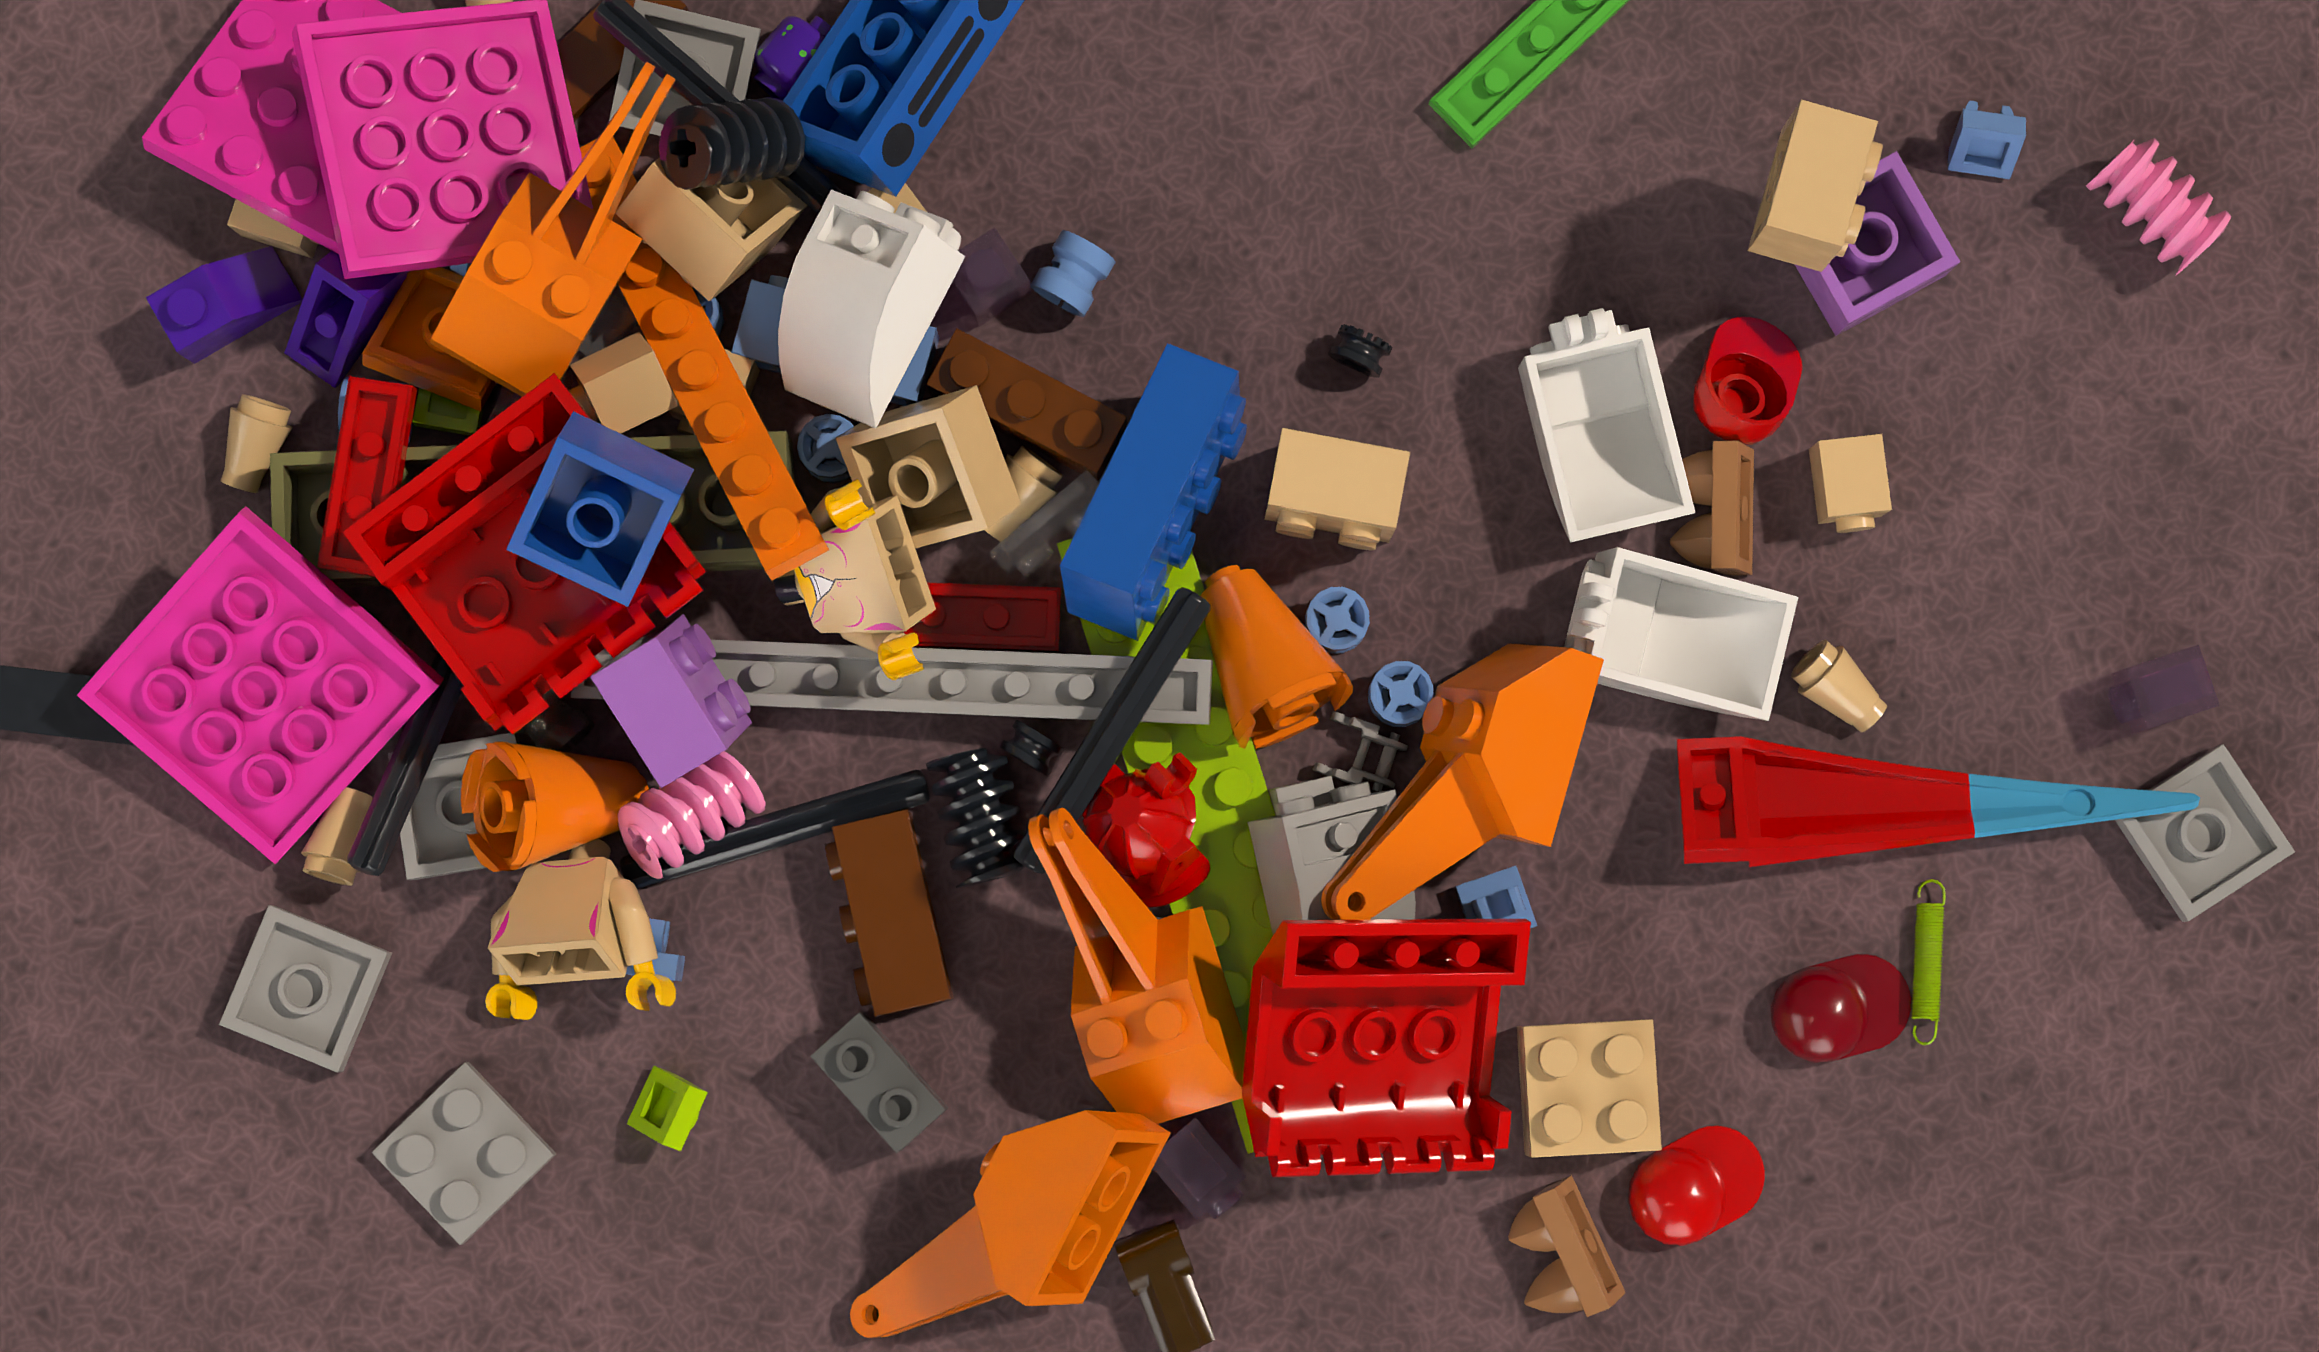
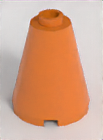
(1267, 660)
(541, 801)

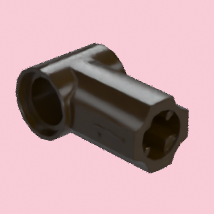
(1162, 1278)

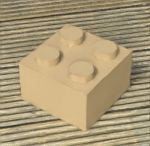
(1814, 186)
(712, 230)
(938, 463)
(1336, 488)
(1589, 1088)

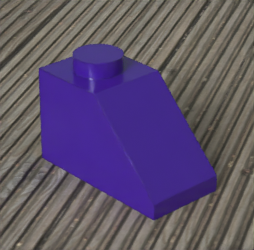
(223, 301)
(338, 318)

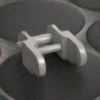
(1369, 735)

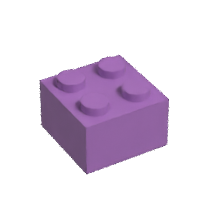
(1892, 257)
(673, 699)

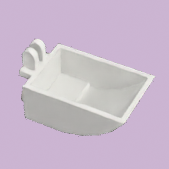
(862, 301)
(1604, 427)
(1682, 633)

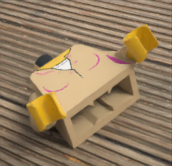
(867, 581)
(572, 925)

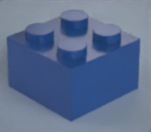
(599, 508)

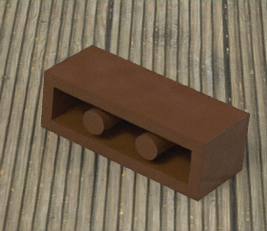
(1031, 405)
(889, 913)

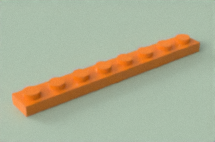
(713, 397)

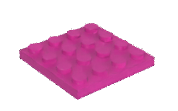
(246, 116)
(433, 127)
(260, 685)

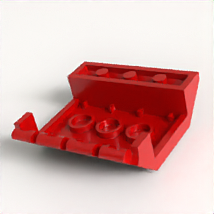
(487, 611)
(1379, 1044)

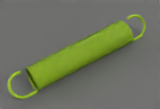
(1928, 961)

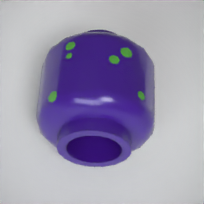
(787, 53)

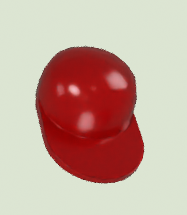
(1747, 380)
(1696, 1185)

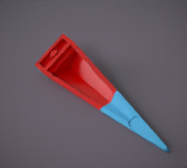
(1803, 804)

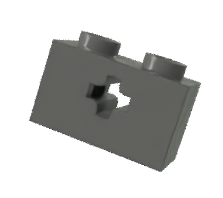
(879, 1082)

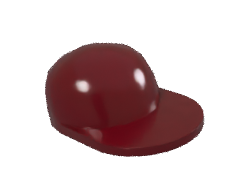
(1841, 1008)

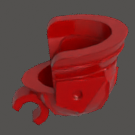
(1145, 830)

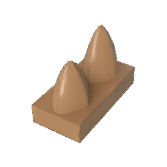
(1726, 483)
(1584, 1272)

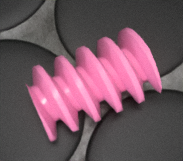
(2161, 202)
(686, 807)

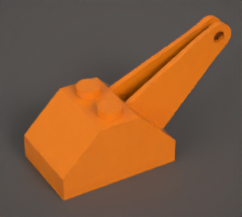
(546, 268)
(1494, 768)
(1143, 987)
(1038, 1225)

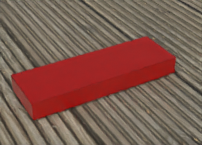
(366, 464)
(991, 618)

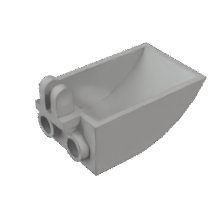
(1310, 843)

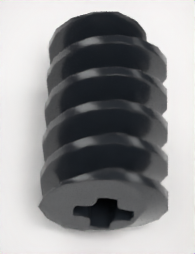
(731, 143)
(979, 815)

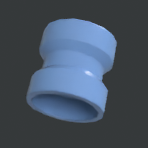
(1073, 274)

